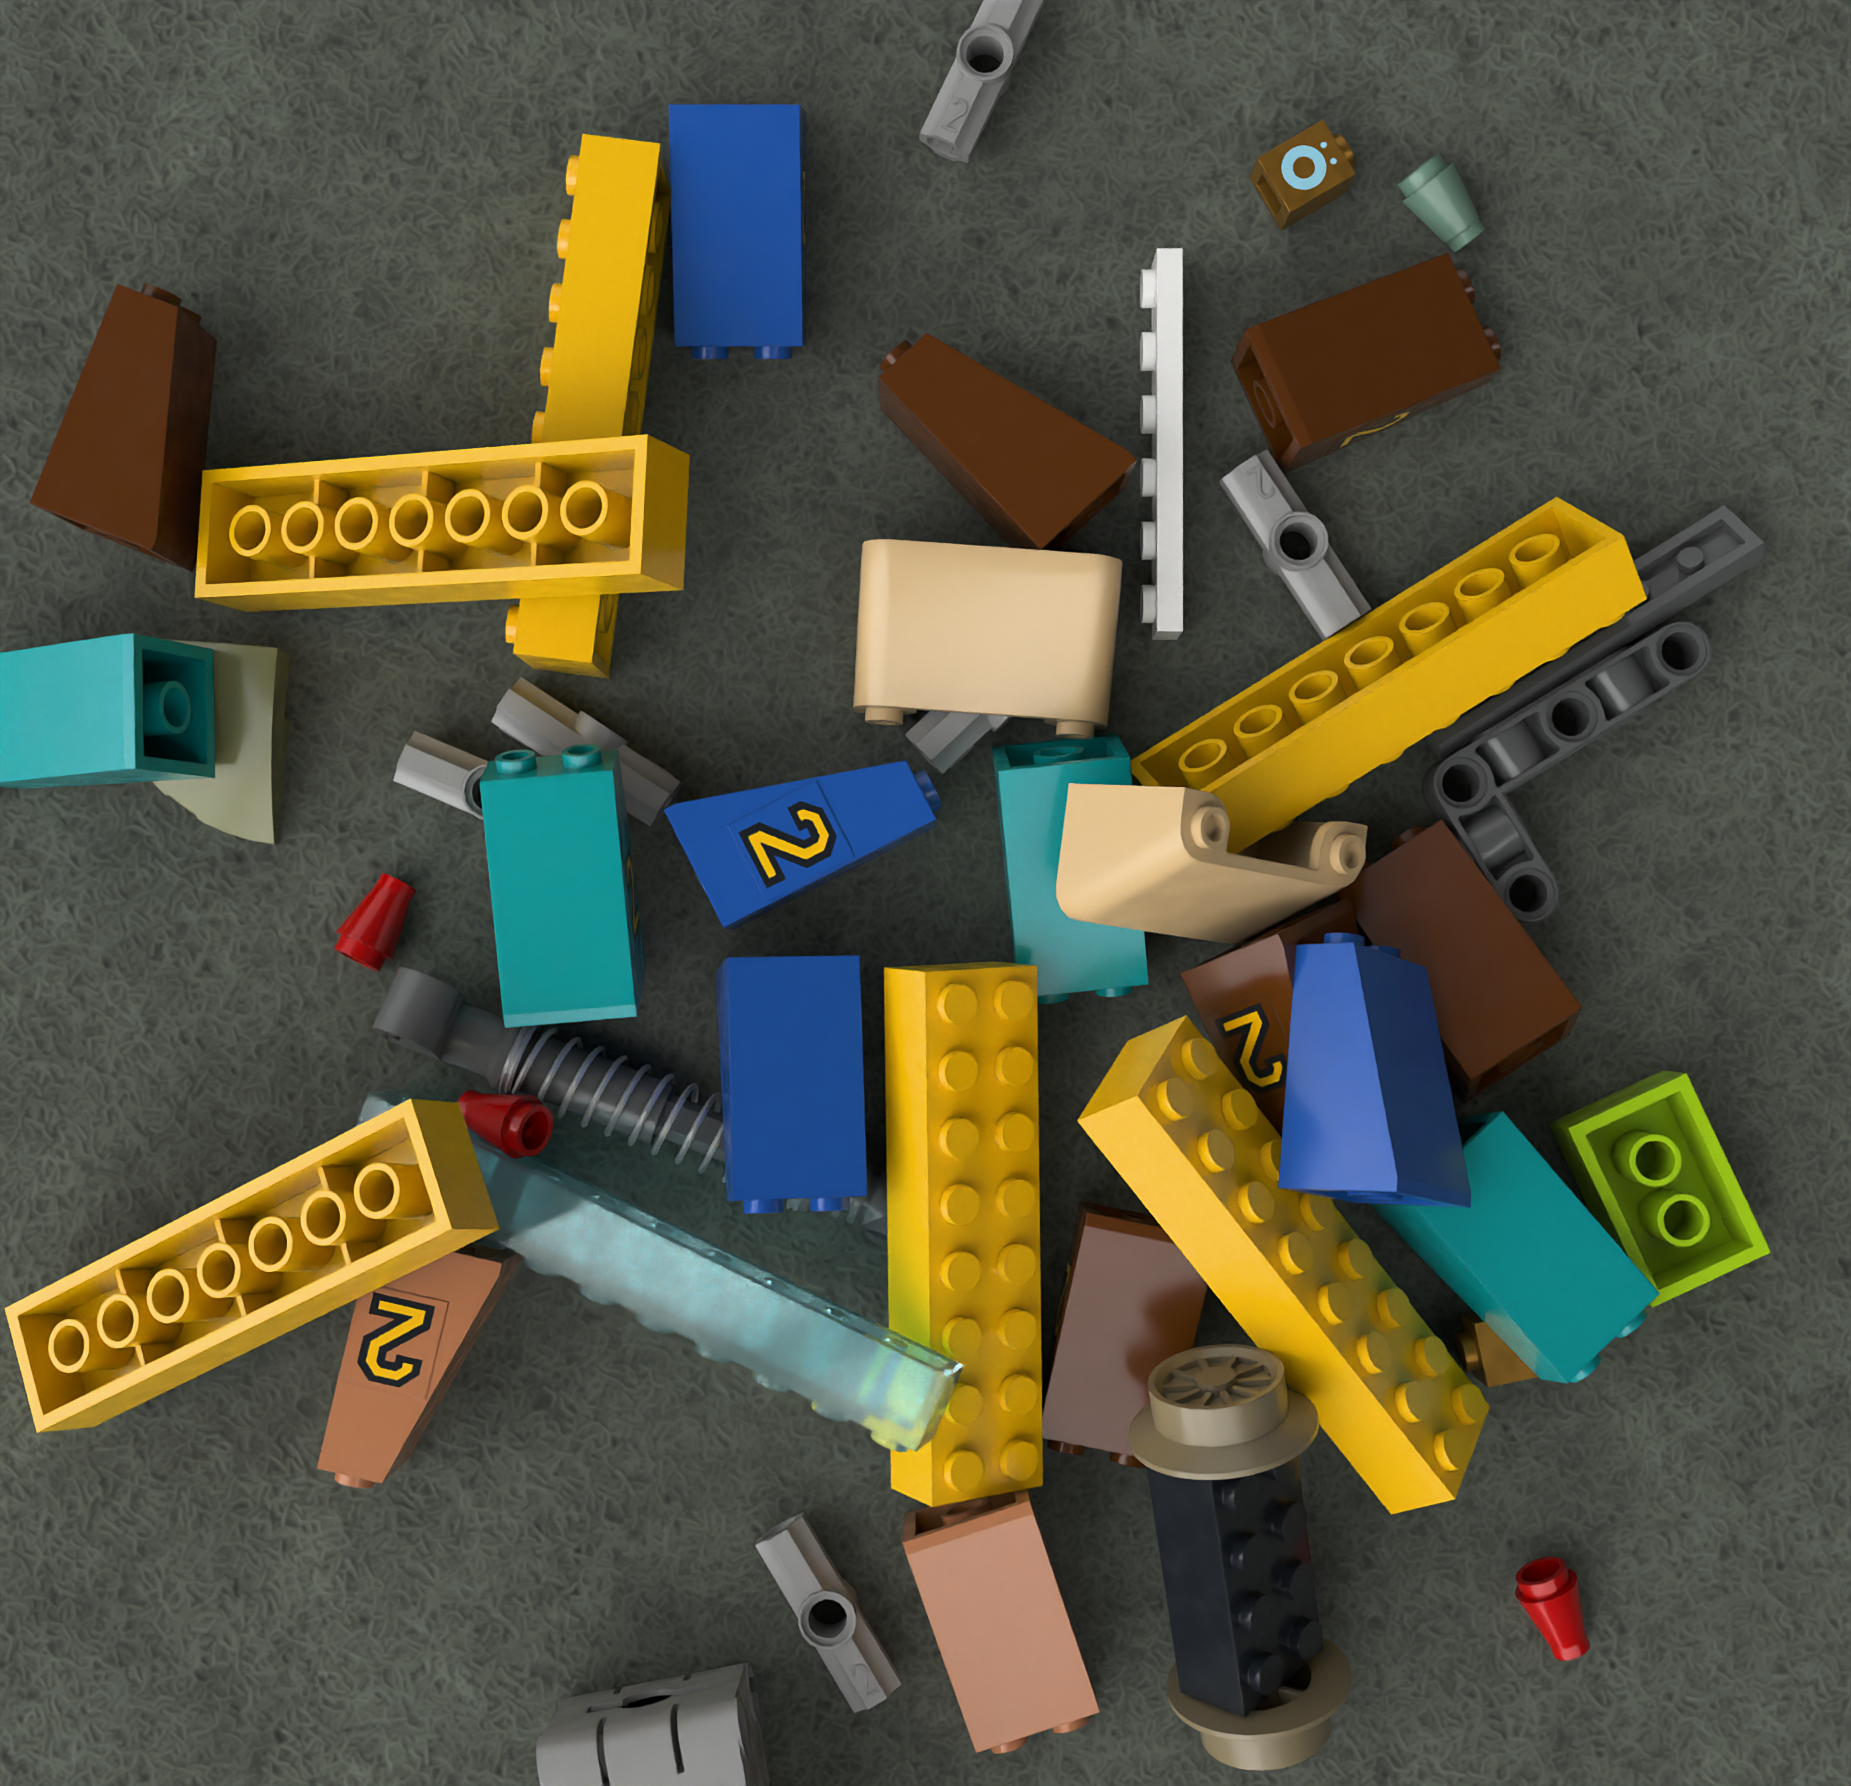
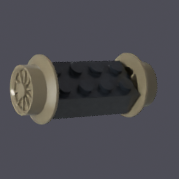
(1237, 1555)

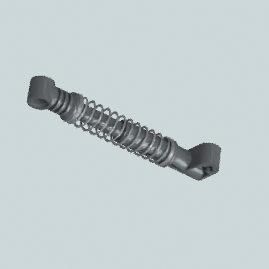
(442, 1025)

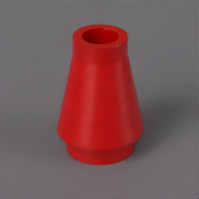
(376, 924)
(508, 1121)
(1554, 1604)

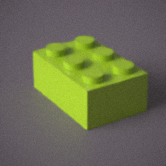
(1661, 1183)

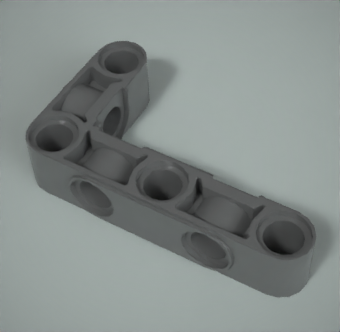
(1530, 744)

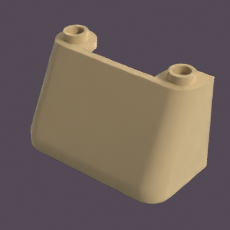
(986, 633)
(1162, 864)

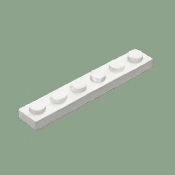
(1163, 418)

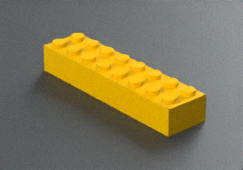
(597, 360)
(446, 526)
(1401, 671)
(967, 1217)
(252, 1265)
(1287, 1266)

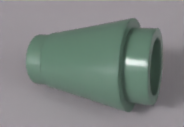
(1442, 202)

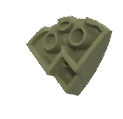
(248, 744)

